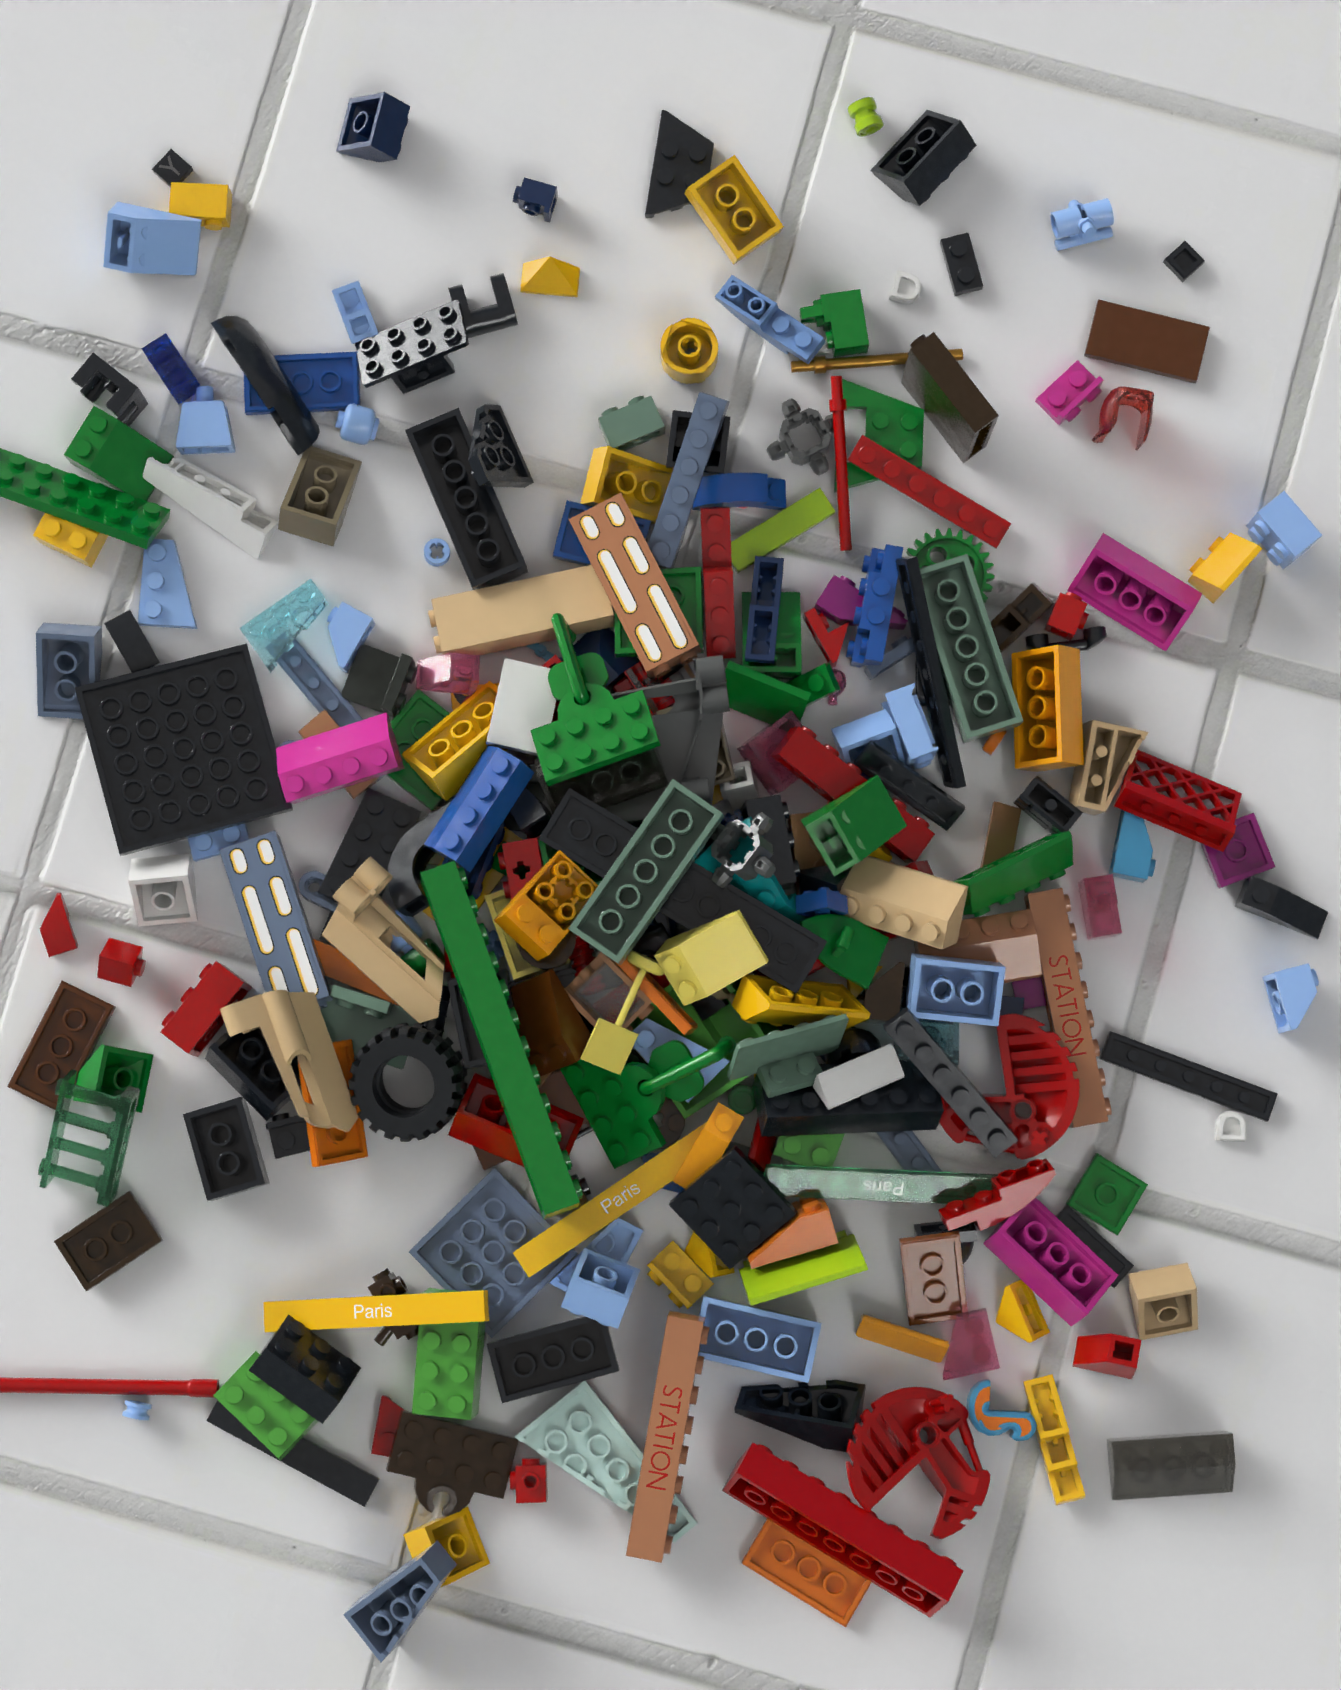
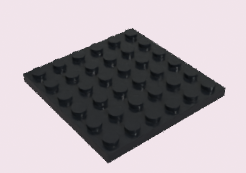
(182, 749)

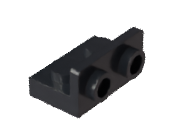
(288, 1135)

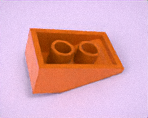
(803, 1233)

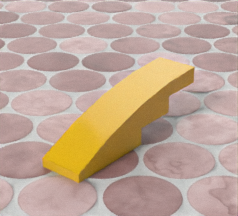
(1054, 1439)

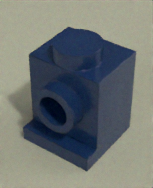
(536, 198)

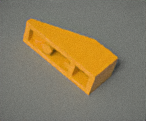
(709, 1144)

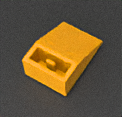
(547, 906)

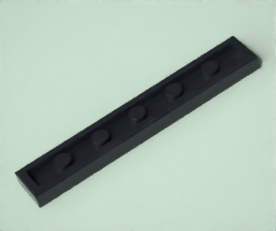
(1188, 1076)
(307, 1459)

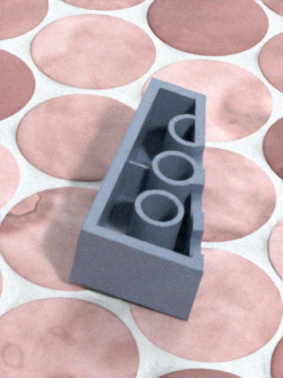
(395, 1604)

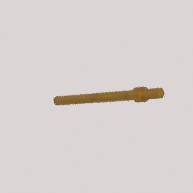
(821, 364)

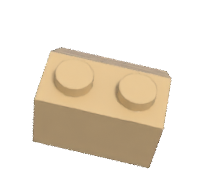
(1164, 1301)

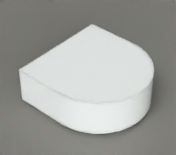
(905, 288)
(1230, 1127)

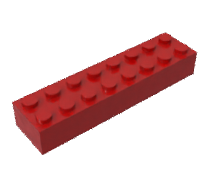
(843, 1530)

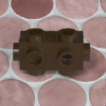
(388, 1284)

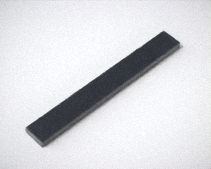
(930, 671)

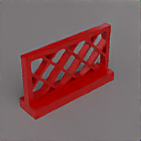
(1172, 811)

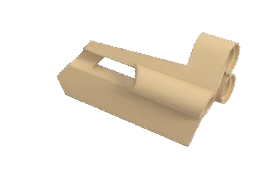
(363, 934)
(293, 1028)

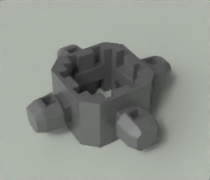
(794, 419)
(756, 861)

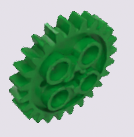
(953, 547)

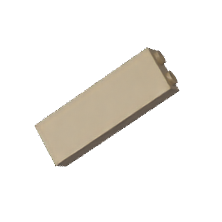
(520, 612)

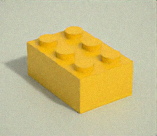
(733, 209)

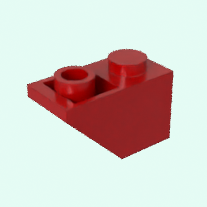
(1107, 1354)

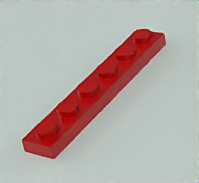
(929, 491)

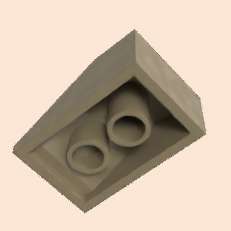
(319, 495)

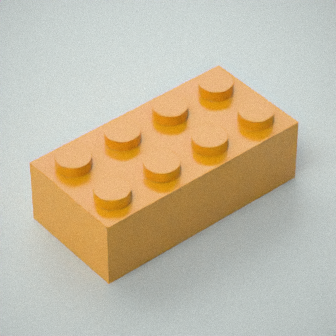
(1051, 708)

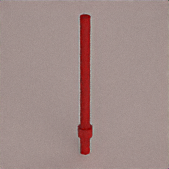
(838, 406)

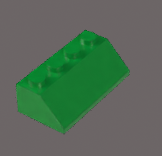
(1017, 872)

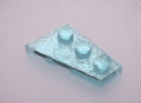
(282, 622)

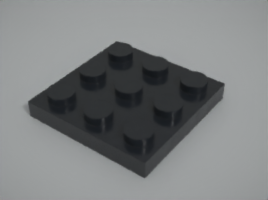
(732, 1207)

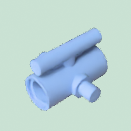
(1081, 223)

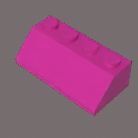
(1135, 592)
(338, 759)
(1051, 1261)

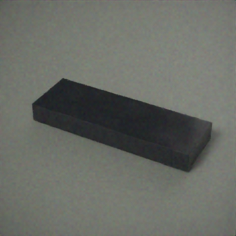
(1096, 1243)

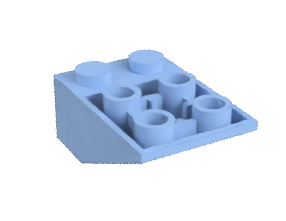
(151, 241)

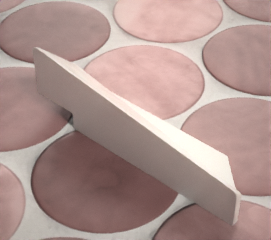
(213, 502)

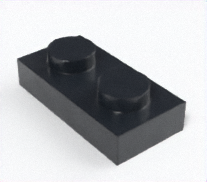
(961, 264)

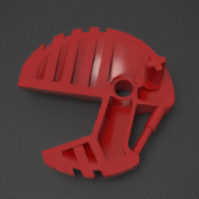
(1034, 1073)
(891, 1447)

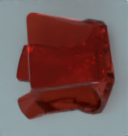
(1134, 397)

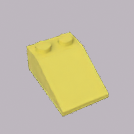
(710, 957)

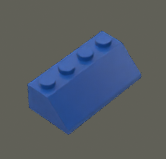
(479, 807)

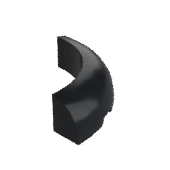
(268, 381)

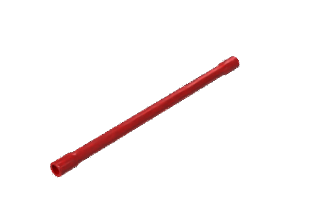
(190, 1388)

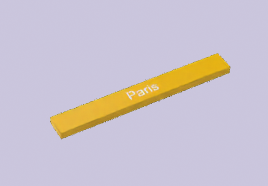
(605, 1207)
(380, 1310)

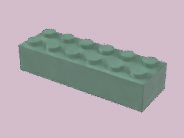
(968, 651)
(646, 872)

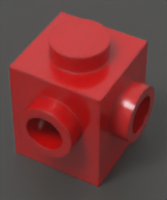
(1067, 616)
(120, 962)
(530, 1481)

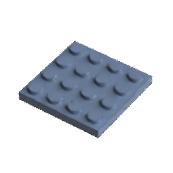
(476, 1247)

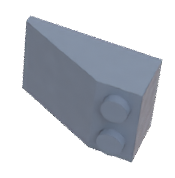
(64, 660)

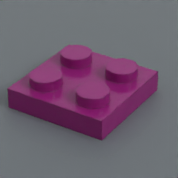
(1244, 855)

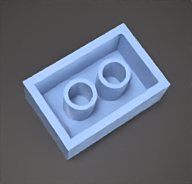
(955, 989)

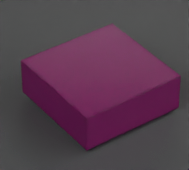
(1031, 991)

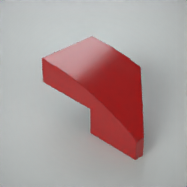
(57, 930)

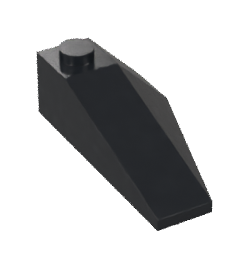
(811, 1413)

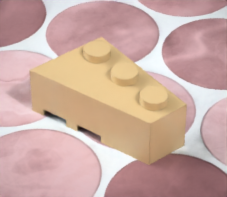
(1107, 755)

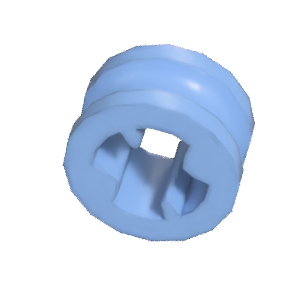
(428, 553)
(137, 1410)

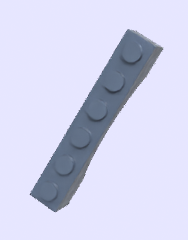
(686, 478)

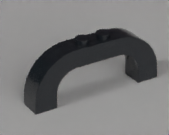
(412, 855)

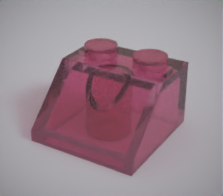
(759, 750)

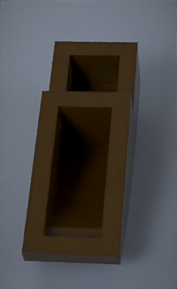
(1020, 615)

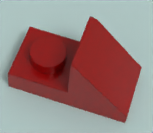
(828, 642)

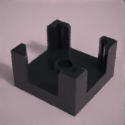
(97, 376)

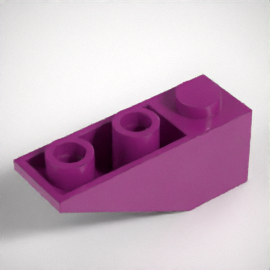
(840, 601)

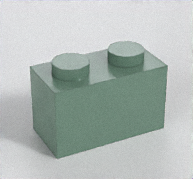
(631, 424)

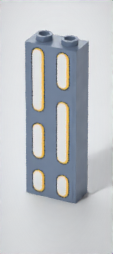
(274, 917)

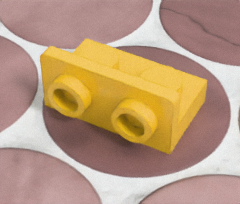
(680, 1275)

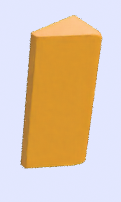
(902, 1338)

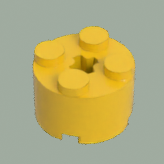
(678, 339)

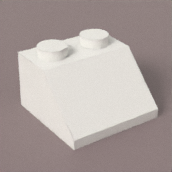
(163, 889)

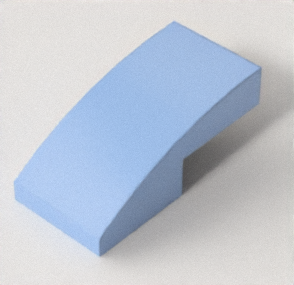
(355, 312)

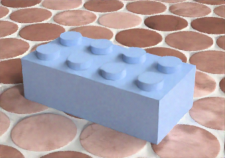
(759, 1339)

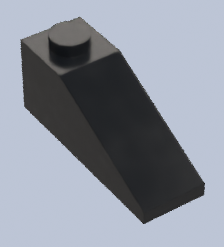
(1281, 907)

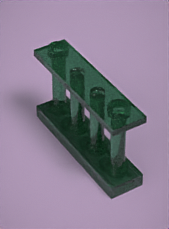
(117, 1131)

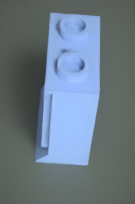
(912, 726)

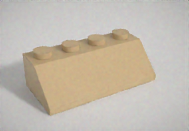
(905, 902)

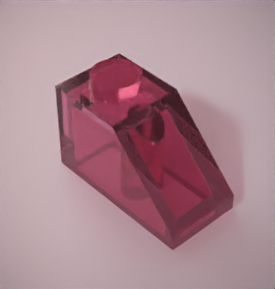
(449, 673)

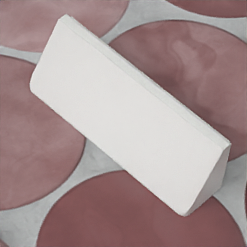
(858, 1076)

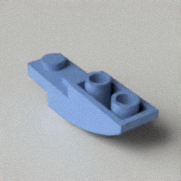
(768, 320)

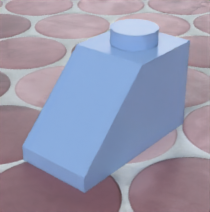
(348, 631)

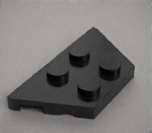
(679, 161)

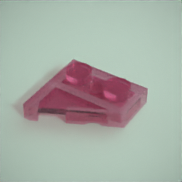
(970, 1346)

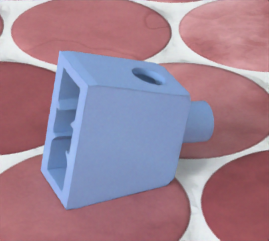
(204, 425)

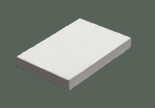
(520, 705)

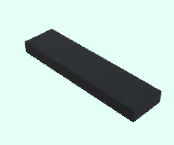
(909, 785)

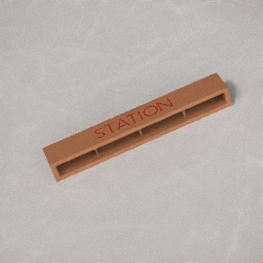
(1066, 1001)
(666, 1436)

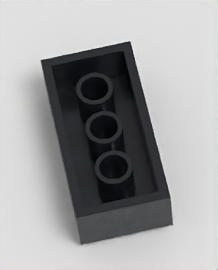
(552, 1358)

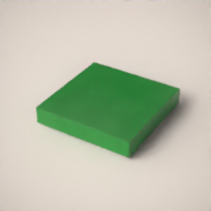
(1106, 1194)

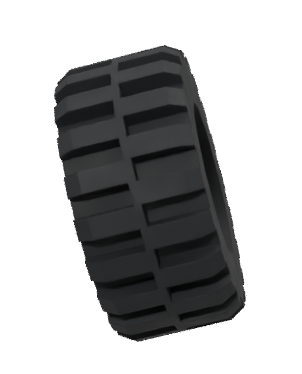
(381, 1108)

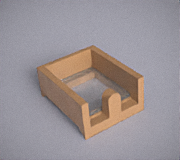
(602, 990)

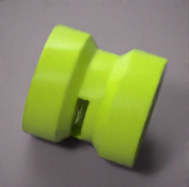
(865, 116)

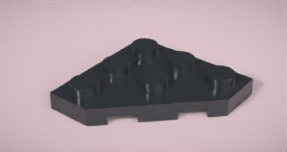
(494, 451)

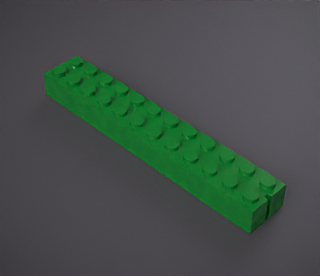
(499, 1040)

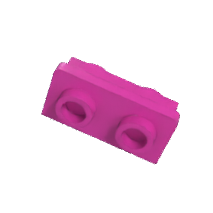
(1069, 392)

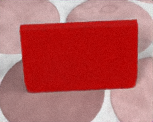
(761, 1148)

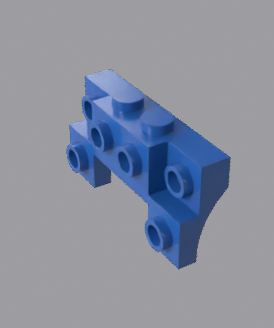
(876, 608)

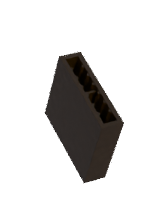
(948, 397)

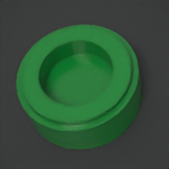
(741, 1099)

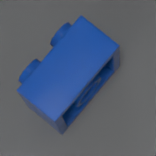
(821, 902)

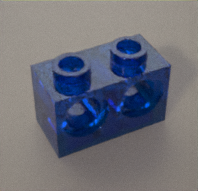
(171, 368)

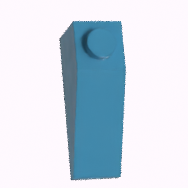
(1132, 850)

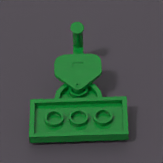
(590, 723)
(624, 1106)

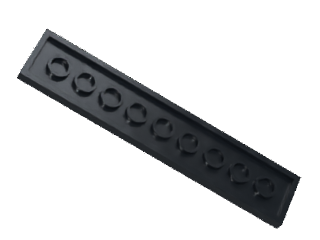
(597, 839)

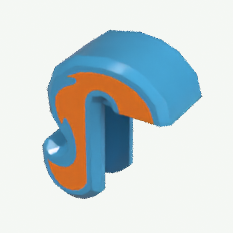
(997, 1421)

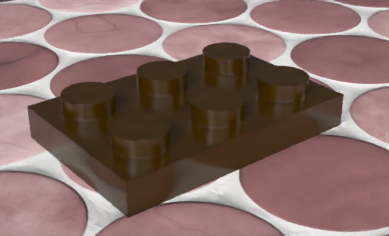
(108, 1241)

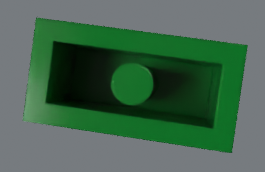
(843, 317)

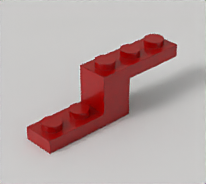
(718, 582)

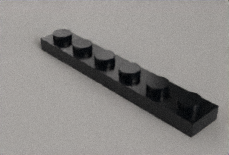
(950, 1082)

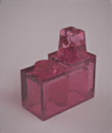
(1100, 907)

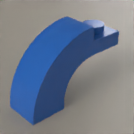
(741, 491)

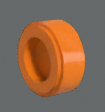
(993, 741)

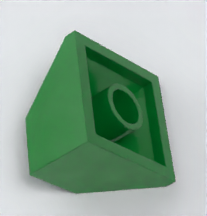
(113, 1070)

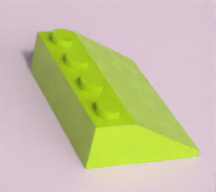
(803, 1270)

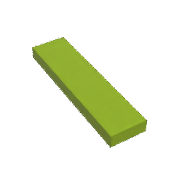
(780, 529)

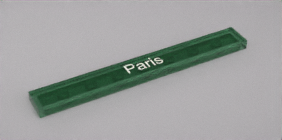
(875, 1184)

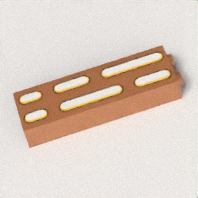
(635, 586)

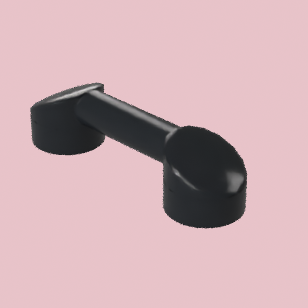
(1092, 637)

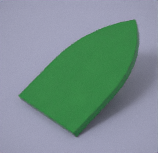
(851, 946)

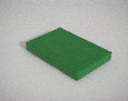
(762, 695)

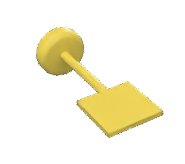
(610, 1042)

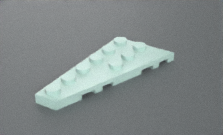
(595, 1449)

